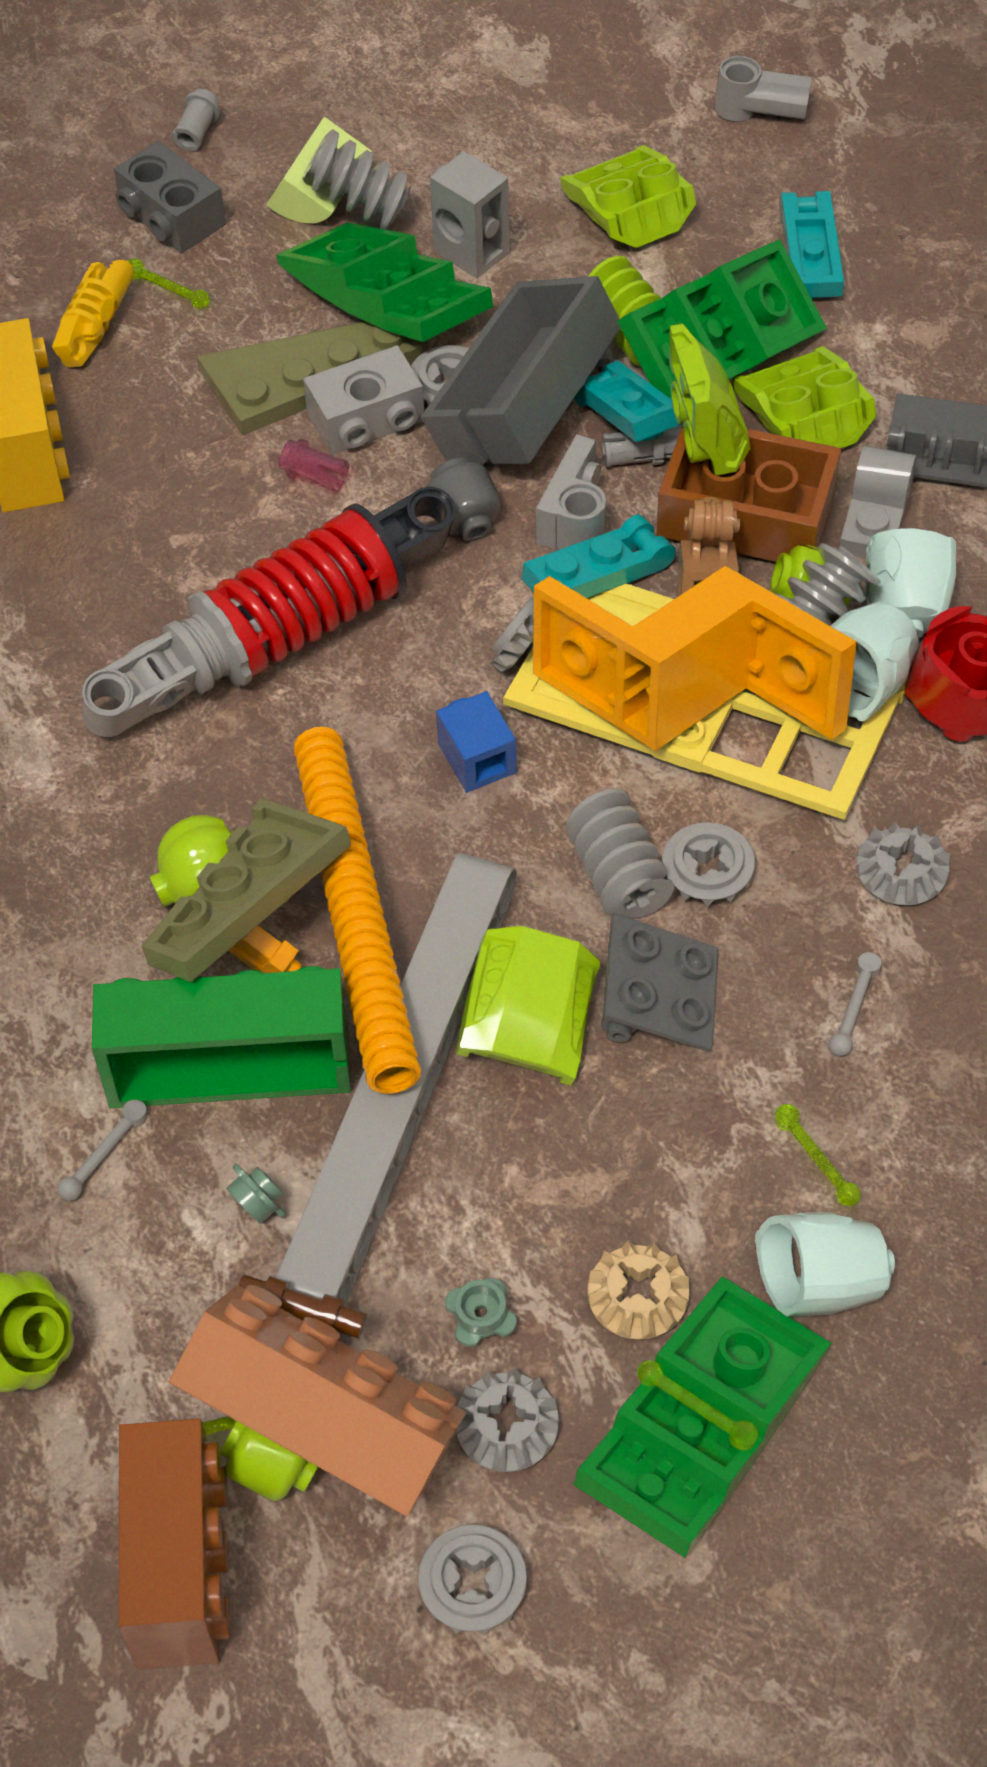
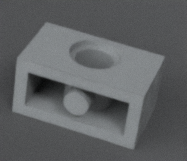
(470, 214)
(364, 400)

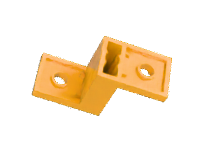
(692, 657)

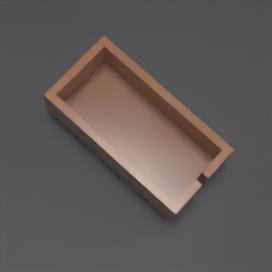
(319, 1396)

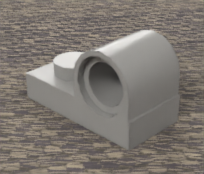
(878, 496)
(573, 503)

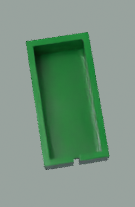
(222, 1037)

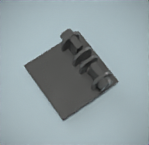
(943, 436)
(658, 984)

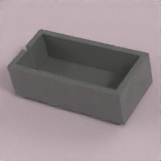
(522, 371)

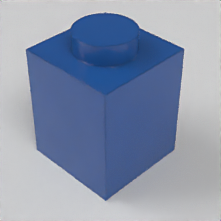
(476, 741)

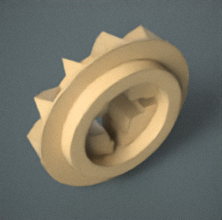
(638, 1316)

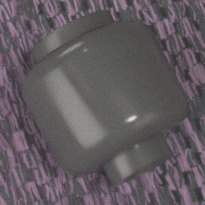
(473, 495)

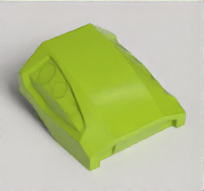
(633, 196)
(810, 399)
(705, 405)
(529, 1001)

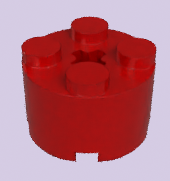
(951, 674)

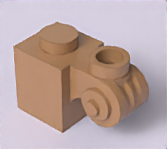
(708, 550)

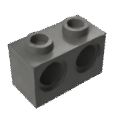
(169, 197)

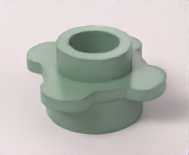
(256, 1193)
(480, 1294)

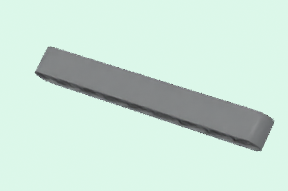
(382, 1127)

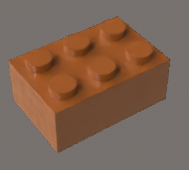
(777, 491)
(171, 1544)

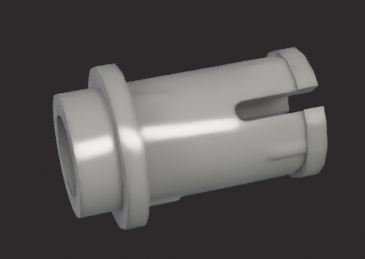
(200, 111)

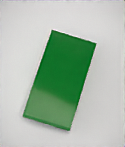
(385, 280)
(736, 311)
(670, 1464)

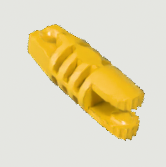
(91, 311)

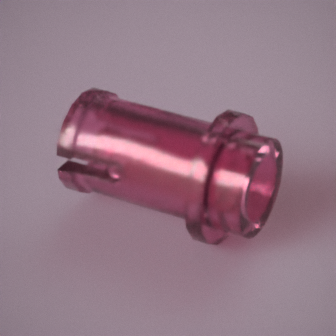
(311, 464)

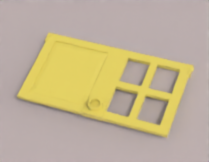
(694, 745)

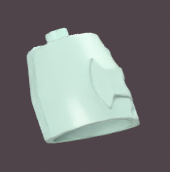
(914, 572)
(882, 656)
(840, 1262)

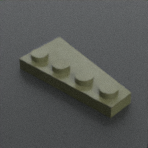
(266, 378)
(252, 880)

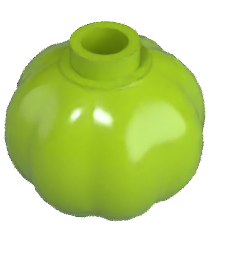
(185, 853)
(33, 1330)

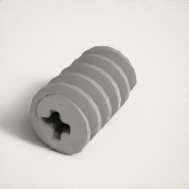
(358, 179)
(830, 583)
(618, 855)

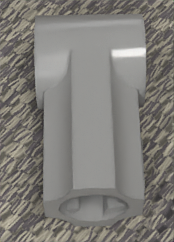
(749, 90)

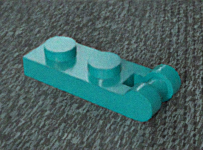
(813, 241)
(628, 402)
(604, 559)

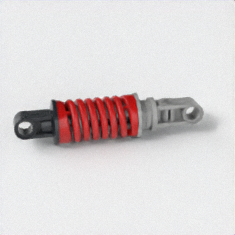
(272, 608)

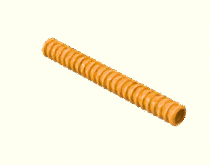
(358, 919)

